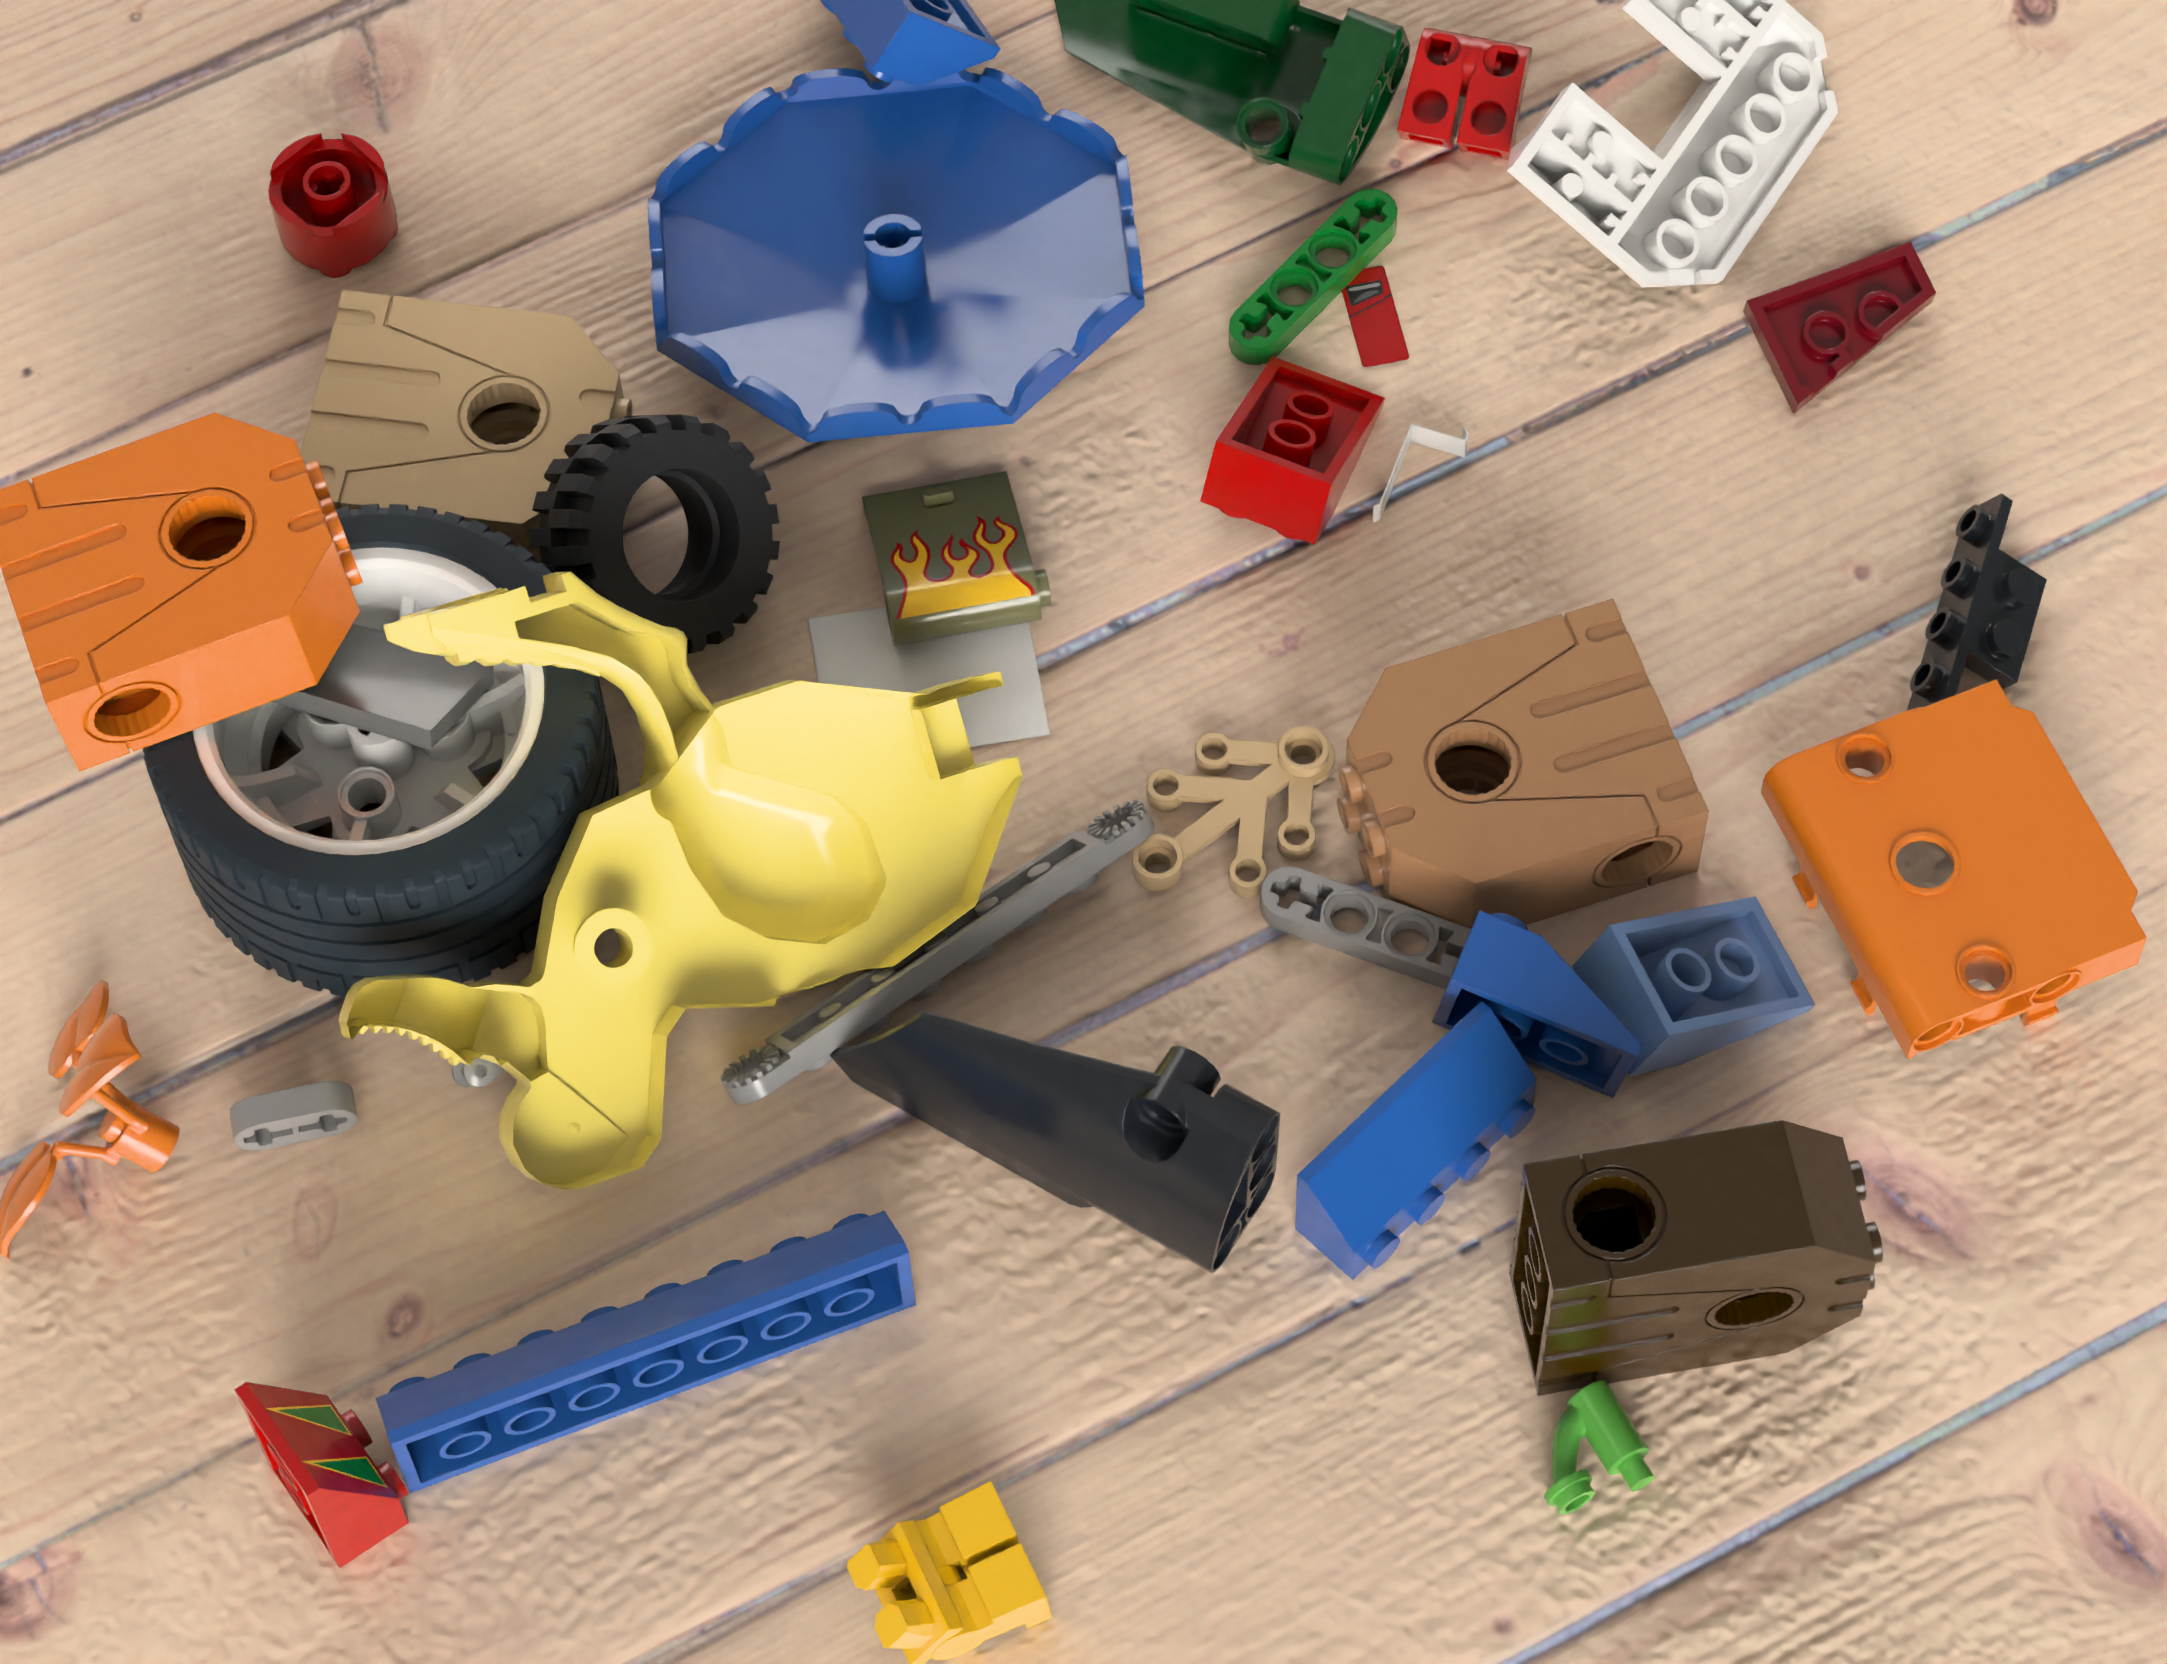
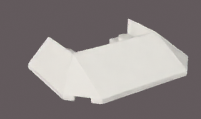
(1721, 164)

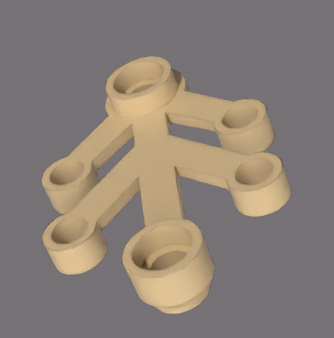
(1237, 802)

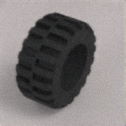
(723, 511)

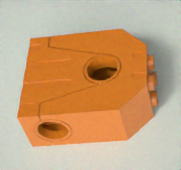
(175, 582)

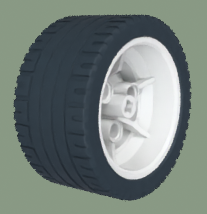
(443, 869)

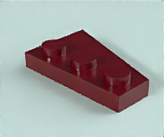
(1836, 318)

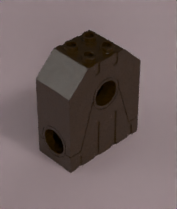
(1688, 1253)

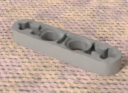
(1371, 942)

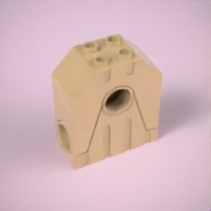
(454, 406)

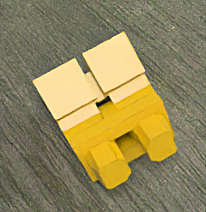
(920, 1583)

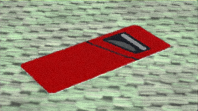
(1374, 318)

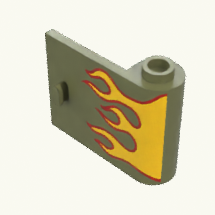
(954, 559)

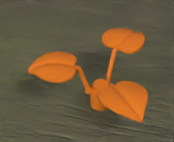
(131, 1131)

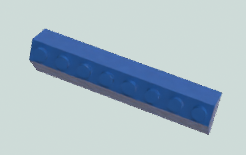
(647, 1349)

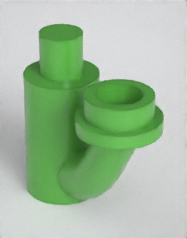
(1612, 1435)

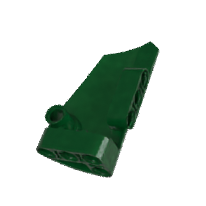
(1251, 64)

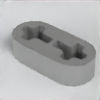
(293, 1115)

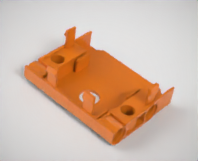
(2033, 878)

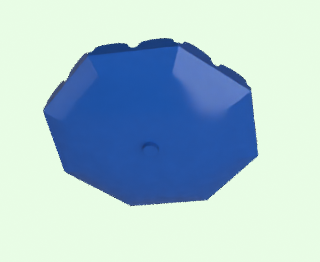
(893, 253)

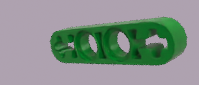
(1319, 280)

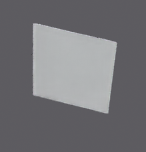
(860, 653)

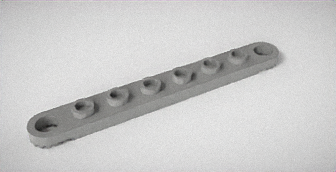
(870, 998)

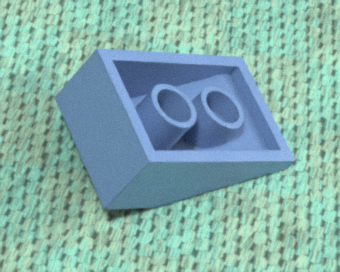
(1694, 980)

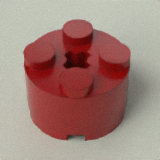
(332, 203)

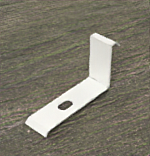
(1427, 438)

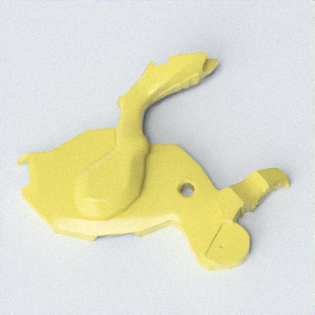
(747, 865)

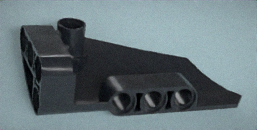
(1088, 1128)

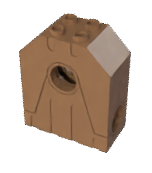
(1571, 767)

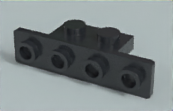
(1982, 611)

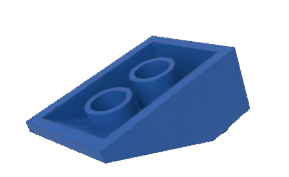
(1539, 1004)

